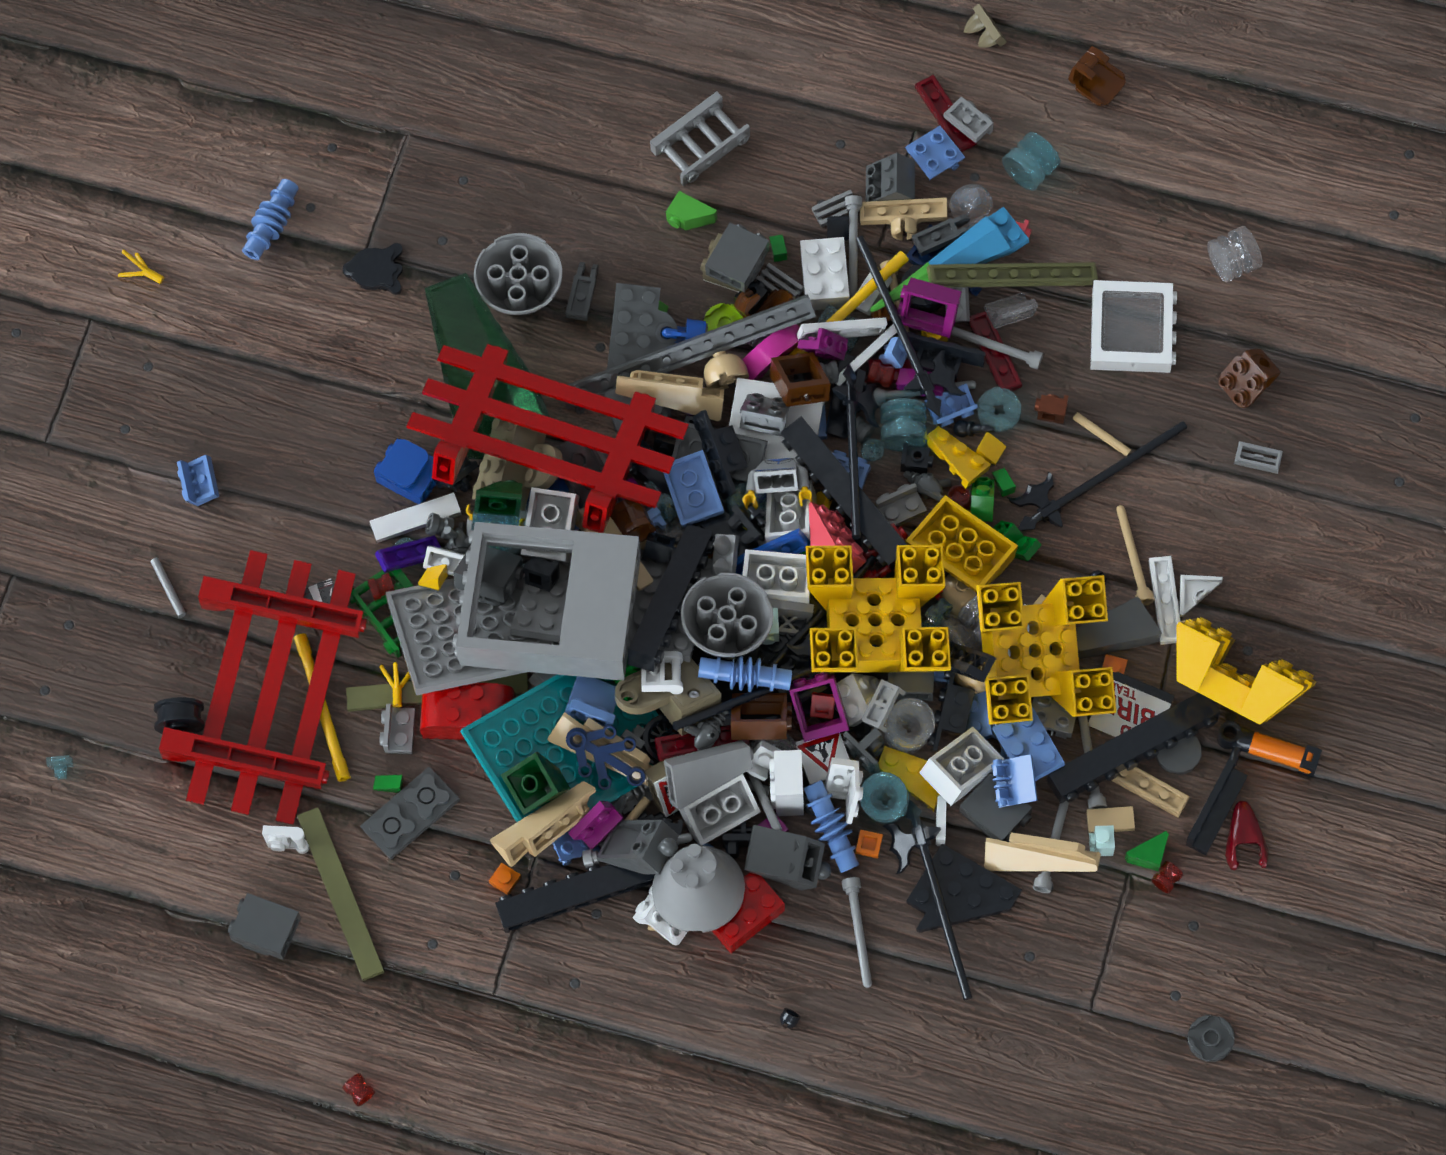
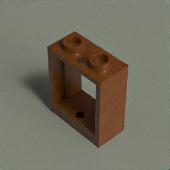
(793, 393)
(762, 728)

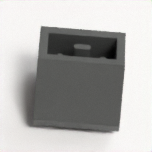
(891, 179)

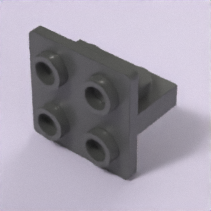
(763, 414)
(869, 746)

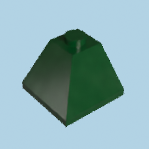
(499, 498)
(534, 782)

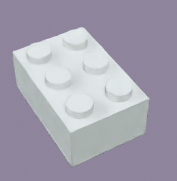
(825, 272)
(552, 511)
(786, 514)
(779, 574)
(960, 765)
(787, 783)
(720, 810)

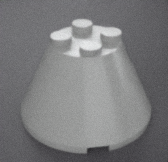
(518, 274)
(727, 615)
(698, 889)

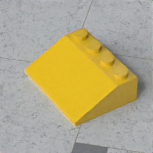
(970, 547)

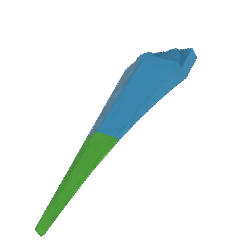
(984, 242)

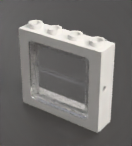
(1133, 326)

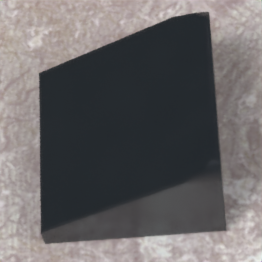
(838, 227)

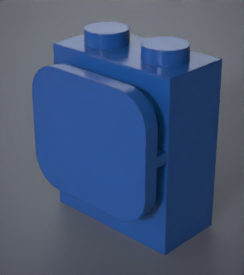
(406, 471)

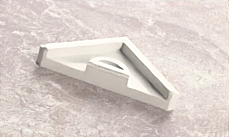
(1194, 589)

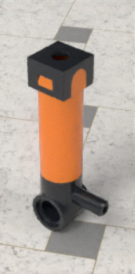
(1269, 748)

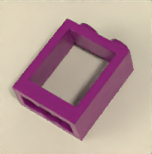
(924, 320)
(825, 728)

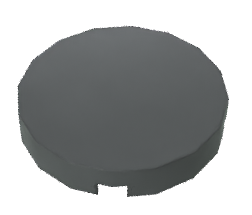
(1182, 757)
(1210, 1038)

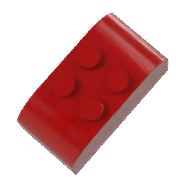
(454, 708)

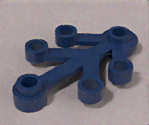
(602, 755)

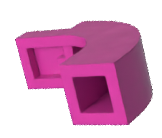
(775, 345)

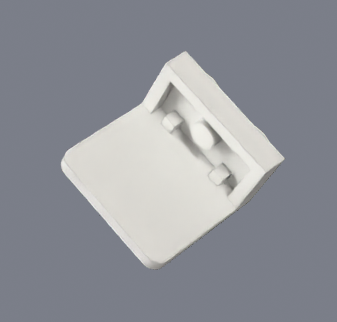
(856, 695)
(844, 783)
(647, 914)

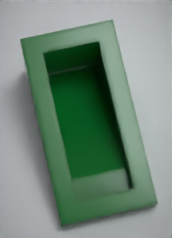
(778, 248)
(1004, 482)
(388, 783)

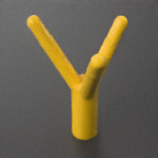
(142, 265)
(397, 688)

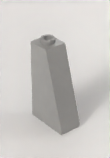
(705, 770)

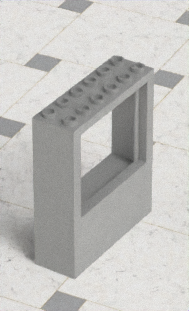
(595, 608)

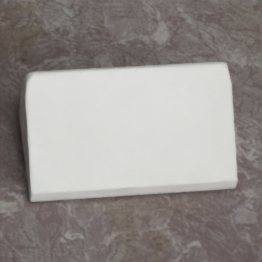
(438, 556)

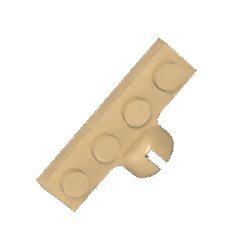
(904, 214)

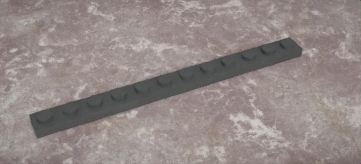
(703, 345)

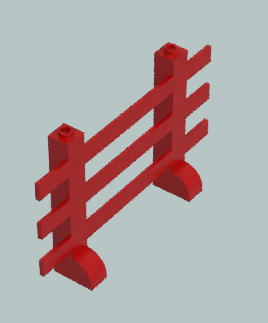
(478, 401)
(253, 759)

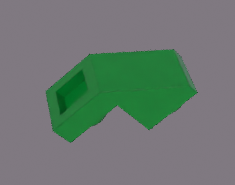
(1026, 545)

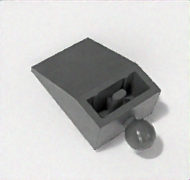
(639, 846)
(786, 858)

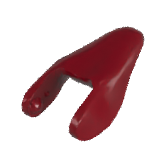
(1244, 830)

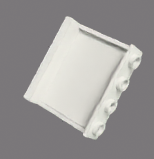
(775, 448)

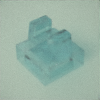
(60, 765)

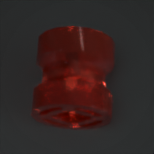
(881, 374)
(959, 494)
(380, 586)
(1167, 877)
(358, 1089)

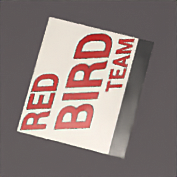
(1134, 705)

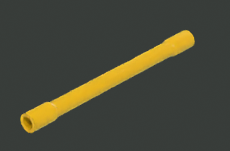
(890, 268)
(338, 761)

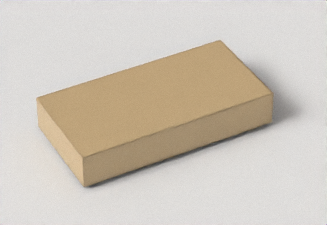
(1120, 817)

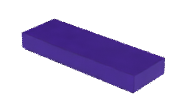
(405, 554)

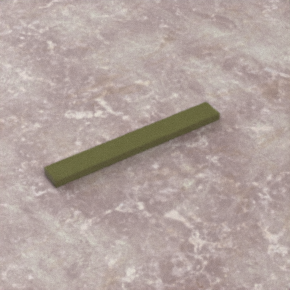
(1012, 274)
(378, 695)
(340, 894)

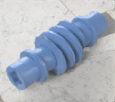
(270, 219)
(745, 673)
(831, 826)

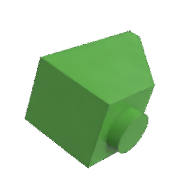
(689, 213)

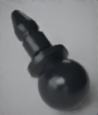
(963, 428)

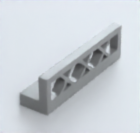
(791, 609)

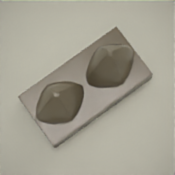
(981, 20)

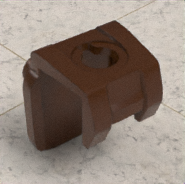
(1097, 77)
(775, 298)
(1248, 377)
(633, 519)

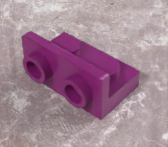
(827, 345)
(596, 824)

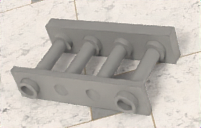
(696, 119)

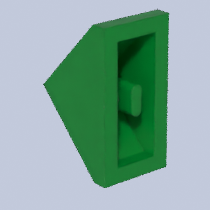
(1148, 853)

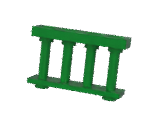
(401, 582)

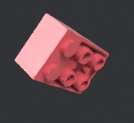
(829, 529)

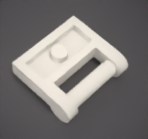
(656, 681)
(283, 837)

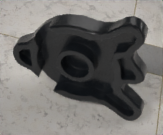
(376, 268)

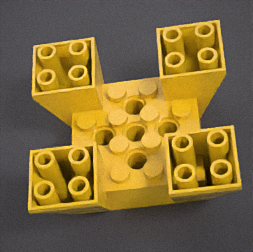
(897, 600)
(1200, 667)
(1056, 673)

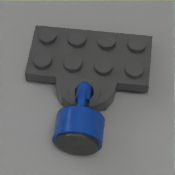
(641, 327)

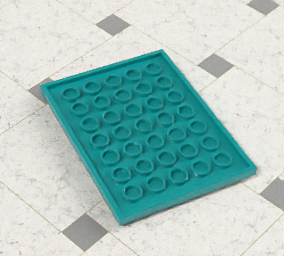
(523, 728)

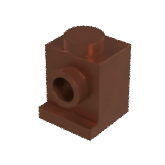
(1051, 408)

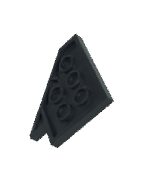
(967, 891)

